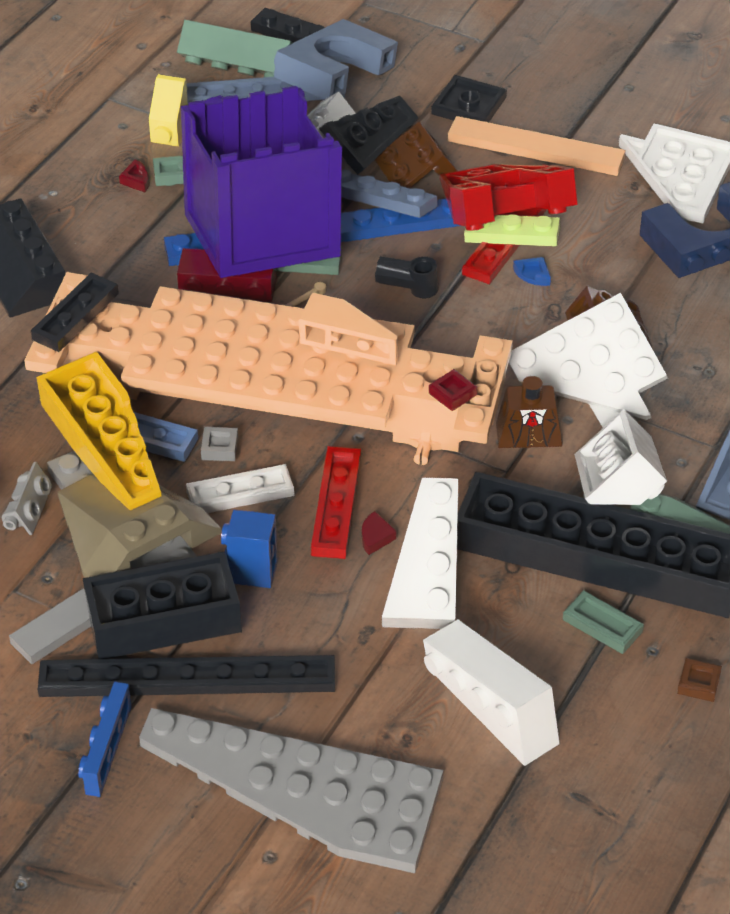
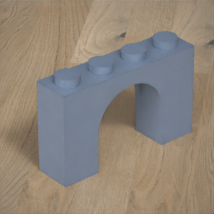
(316, 59)

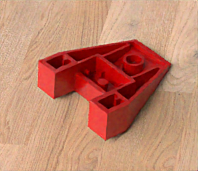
(498, 189)

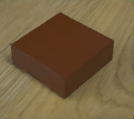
(699, 680)

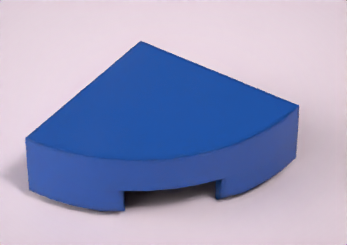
(533, 271)

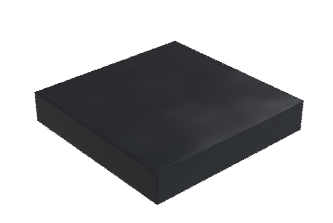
(468, 100)

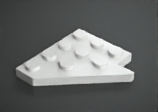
(680, 167)
(594, 359)

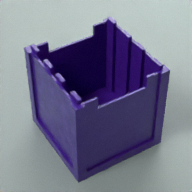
(260, 182)

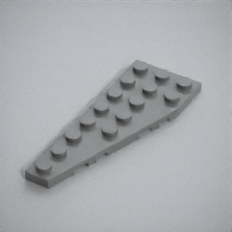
(344, 798)

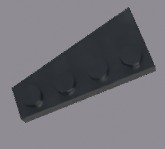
(370, 131)

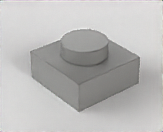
(219, 444)

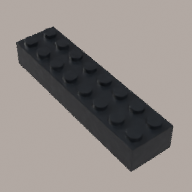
(596, 543)

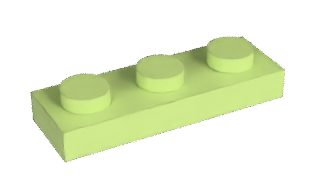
(517, 231)

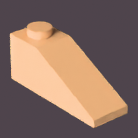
(343, 328)

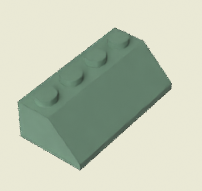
(229, 48)

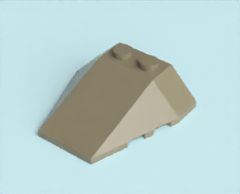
(112, 535)

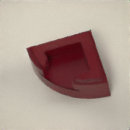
(135, 176)
(376, 533)

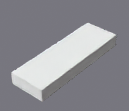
(241, 489)

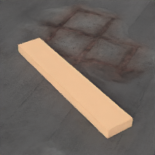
(536, 145)

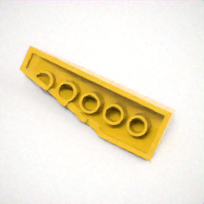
(100, 427)

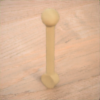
(319, 288)

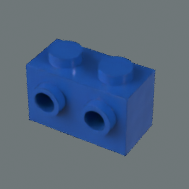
(251, 547)

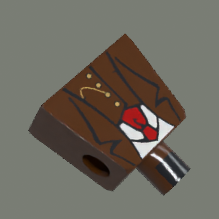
(529, 416)

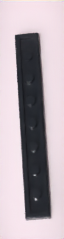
(188, 675)

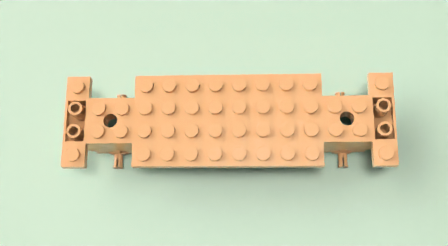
(254, 360)

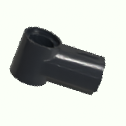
(418, 275)

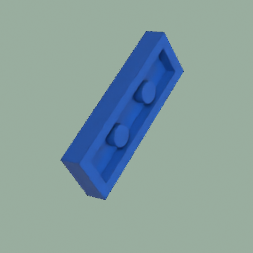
(105, 739)

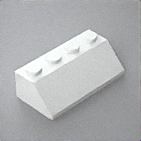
(620, 464)

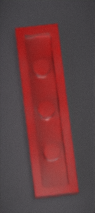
(336, 503)

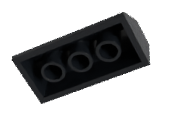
(27, 263)
(162, 605)

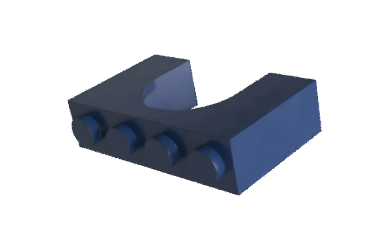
(682, 245)

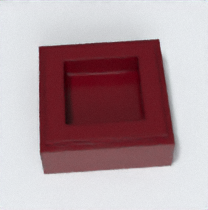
(452, 390)

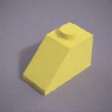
(165, 110)

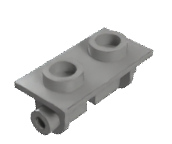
(29, 500)

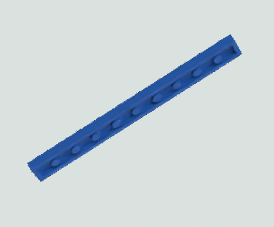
(354, 226)

